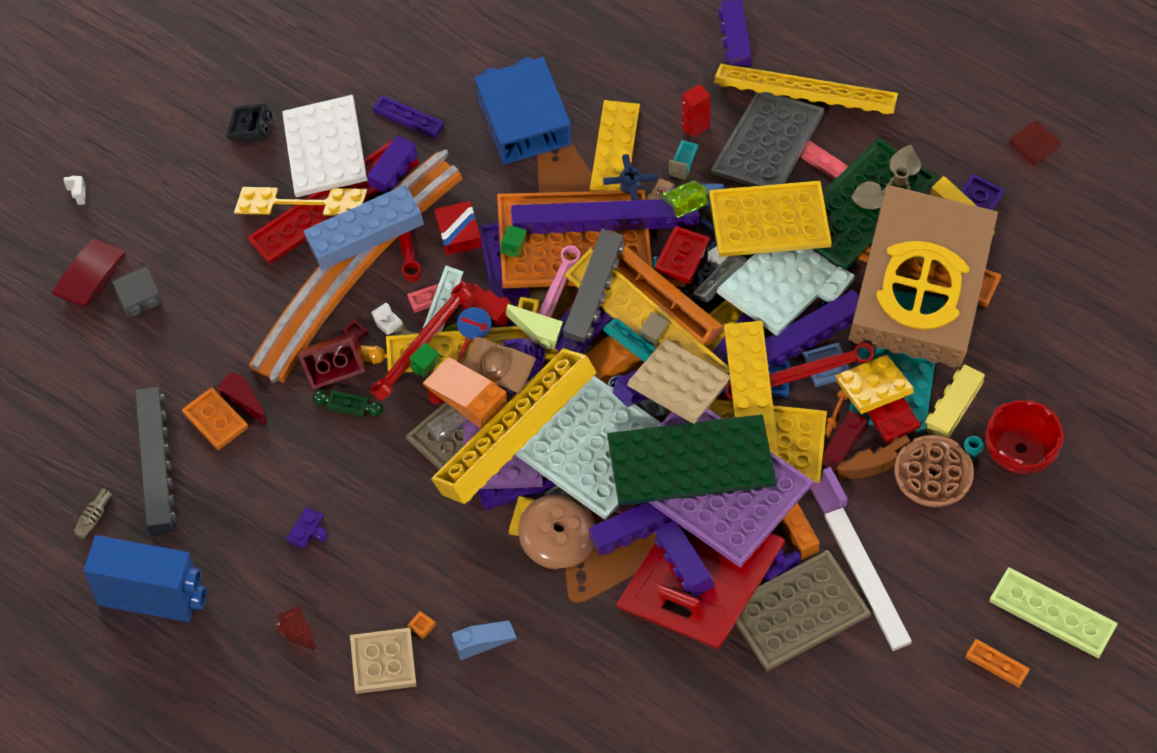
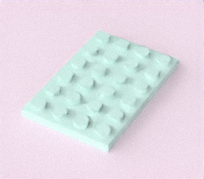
(777, 286)

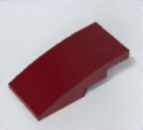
(88, 273)

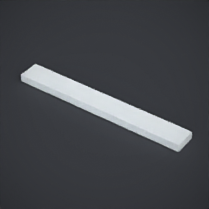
(868, 579)

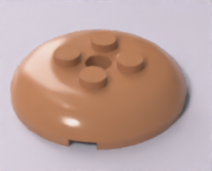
(935, 455)
(555, 548)

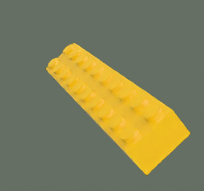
(513, 426)

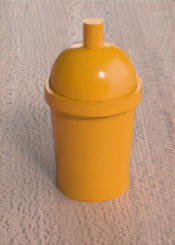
(373, 354)

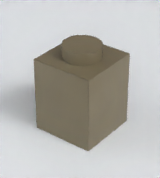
(654, 328)

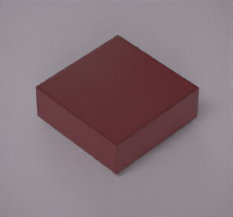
(355, 326)

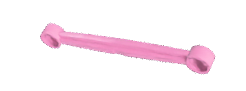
(558, 283)

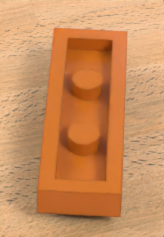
(997, 663)

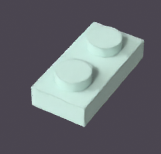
(836, 285)

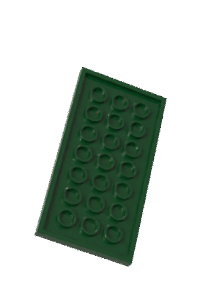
(854, 226)
(691, 459)

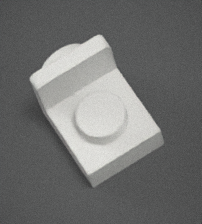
(77, 187)

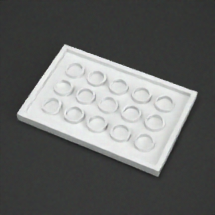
(324, 146)

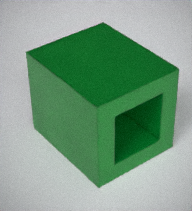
(513, 241)
(424, 360)

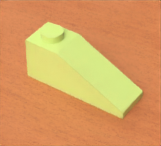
(538, 327)

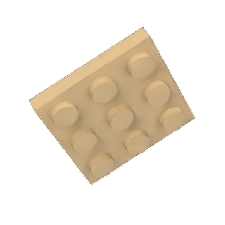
(383, 660)

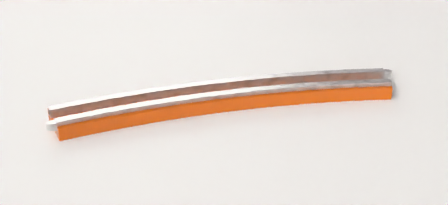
(328, 286)

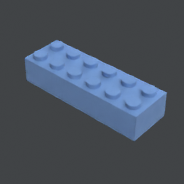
(363, 227)

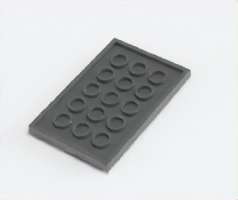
(767, 140)

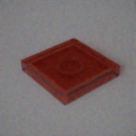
(1035, 142)

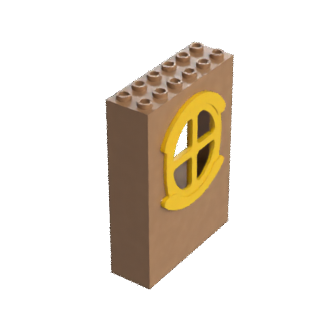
(935, 232)

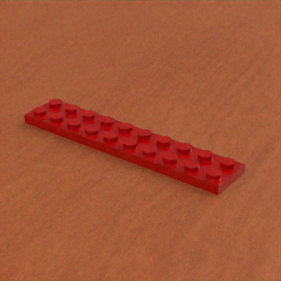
(287, 231)

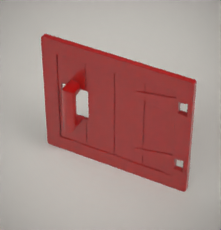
(717, 608)

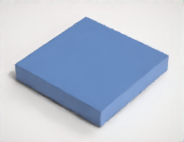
(824, 352)

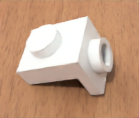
(385, 319)

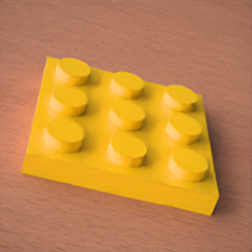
(874, 384)

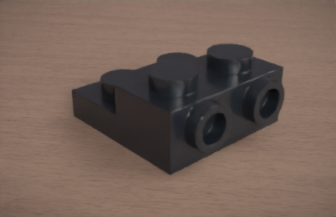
(250, 123)

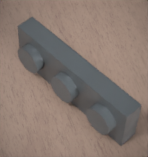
(709, 287)

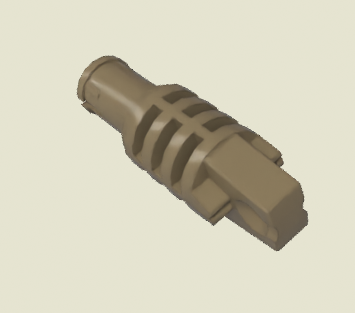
(92, 514)

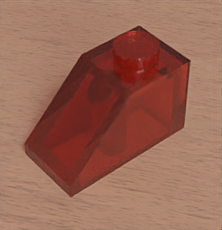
(295, 628)

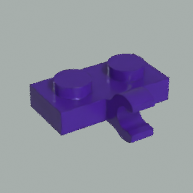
(306, 528)
(784, 564)

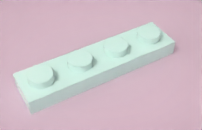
(448, 281)

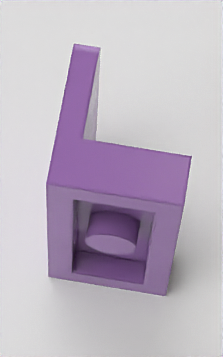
(829, 492)

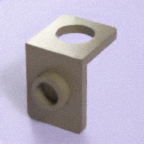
(677, 169)

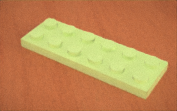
(1053, 612)

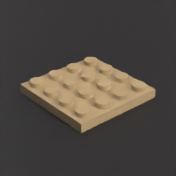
(679, 381)

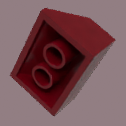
(332, 360)

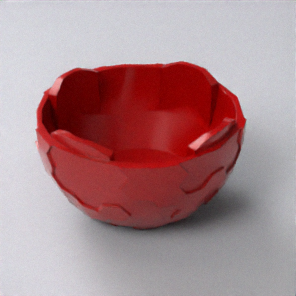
(1025, 426)

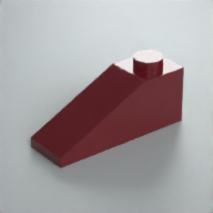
(239, 393)
(844, 440)

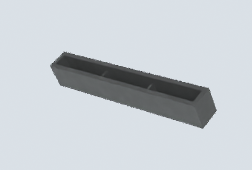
(154, 460)

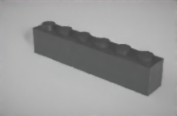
(593, 286)

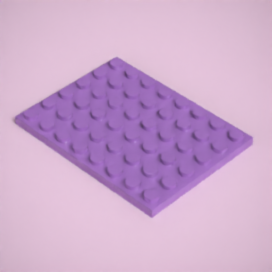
(739, 519)

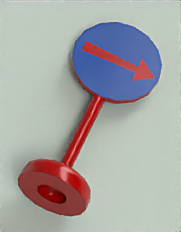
(471, 324)

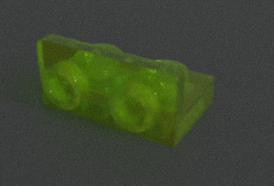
(686, 198)

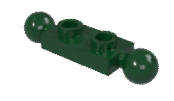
(347, 403)

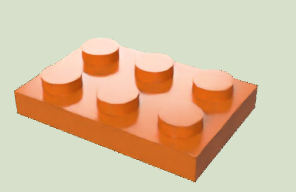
(215, 418)

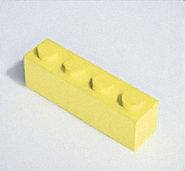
(955, 402)

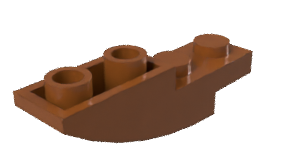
(868, 464)

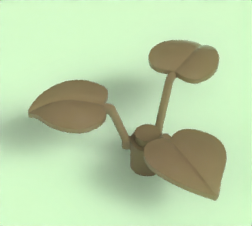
(902, 164)

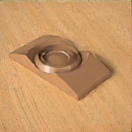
(499, 364)

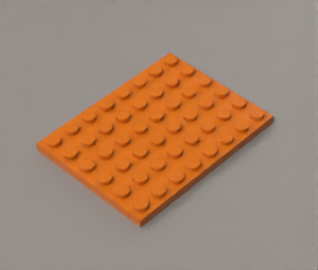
(542, 252)

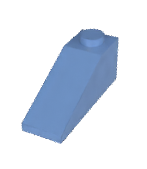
(482, 638)

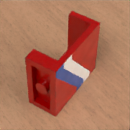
(458, 227)

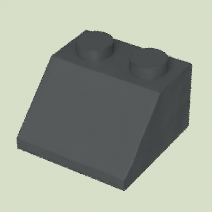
(137, 292)

